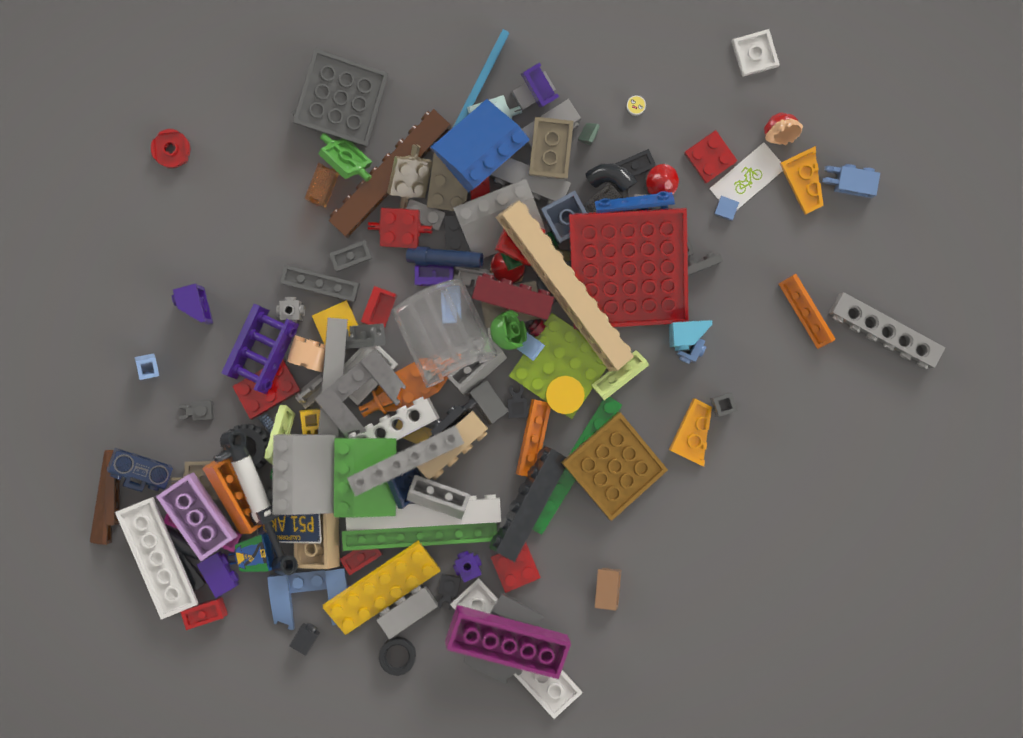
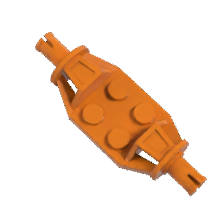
(414, 389)

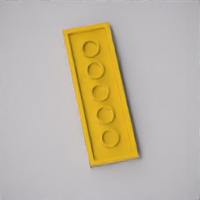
(381, 587)

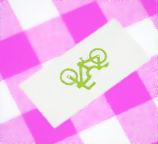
(749, 176)

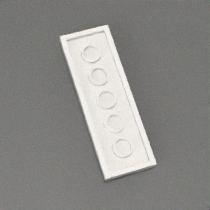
(156, 558)

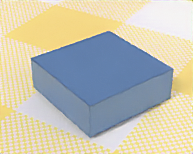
(726, 208)

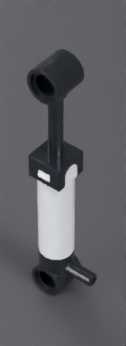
(255, 494)

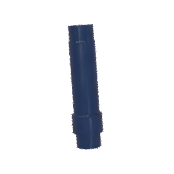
(426, 256)

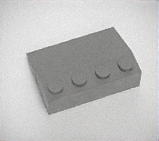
(479, 216)
(303, 474)

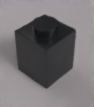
(305, 638)

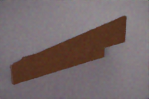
(106, 505)

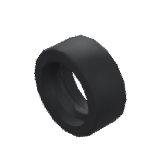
(394, 670)

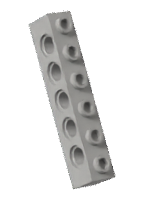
(931, 350)
(405, 460)

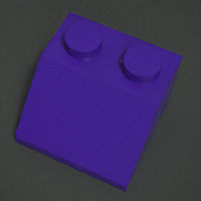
(193, 301)

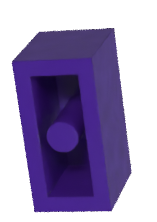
(218, 574)

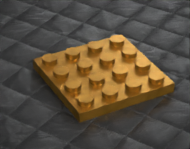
(614, 466)

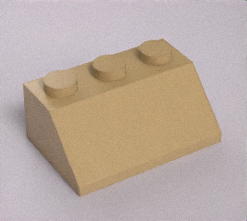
(323, 554)

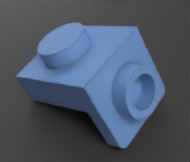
(697, 350)

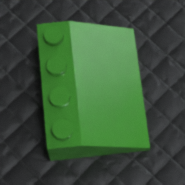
(351, 457)

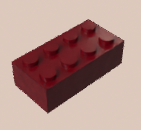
(511, 297)

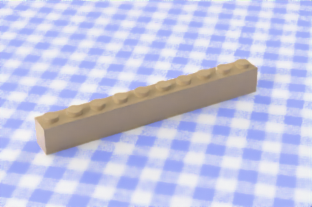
(565, 286)

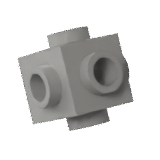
(297, 313)

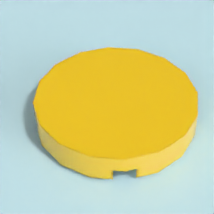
(565, 394)

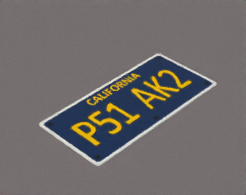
(296, 528)

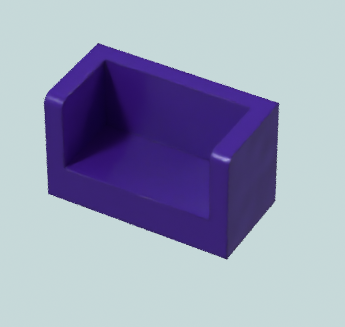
(539, 85)

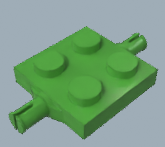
(345, 158)

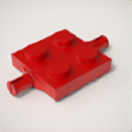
(399, 227)

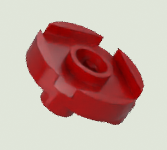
(179, 155)

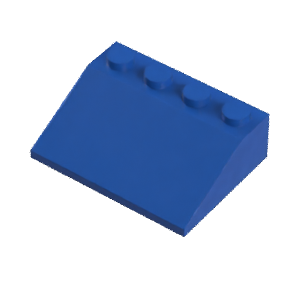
(479, 144)

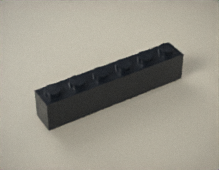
(528, 504)

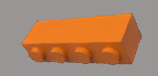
(231, 494)

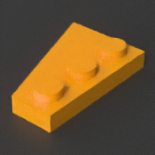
(804, 179)

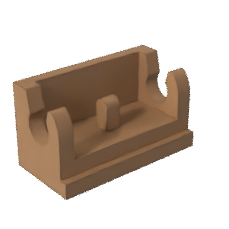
(608, 588)

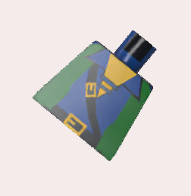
(253, 554)

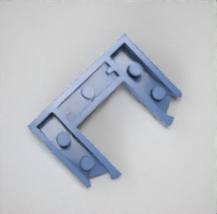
(283, 585)

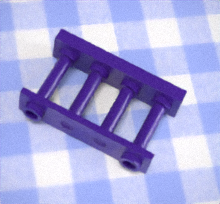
(245, 342)

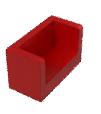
(379, 307)
(204, 613)

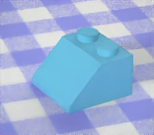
(686, 333)

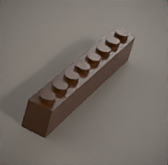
(373, 192)

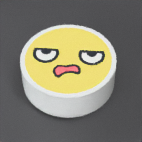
(636, 105)

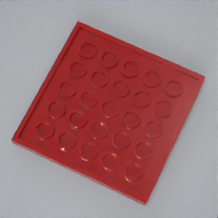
(633, 264)

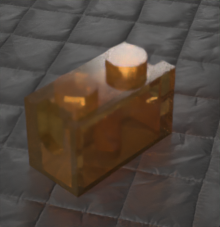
(321, 185)

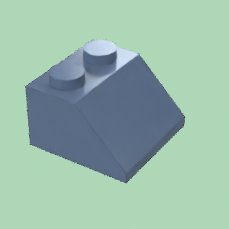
(558, 213)

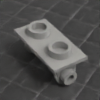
(468, 274)
(310, 391)

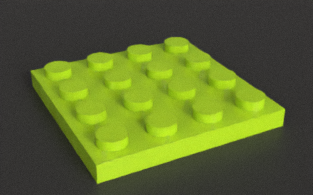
(564, 354)

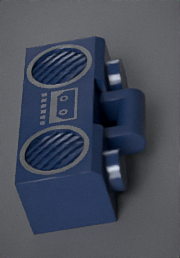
(149, 471)

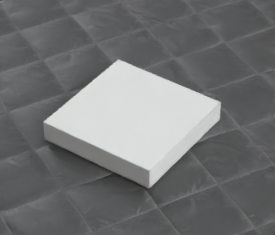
(755, 53)

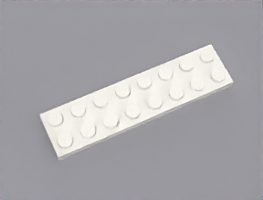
(551, 693)

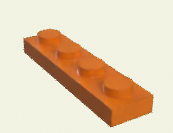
(806, 311)
(533, 435)

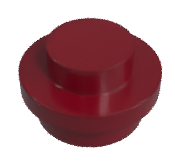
(536, 327)

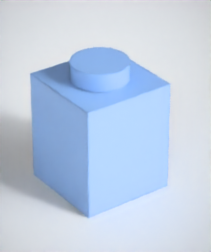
(146, 366)

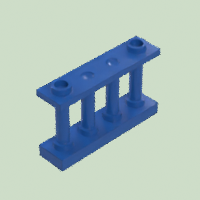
(661, 199)

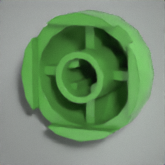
(508, 330)

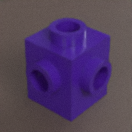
(467, 573)

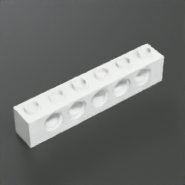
(427, 415)

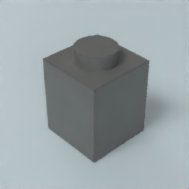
(723, 404)

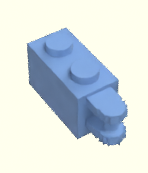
(853, 180)

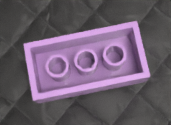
(196, 516)

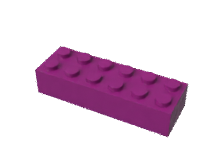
(507, 642)

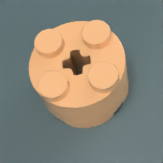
(307, 353)

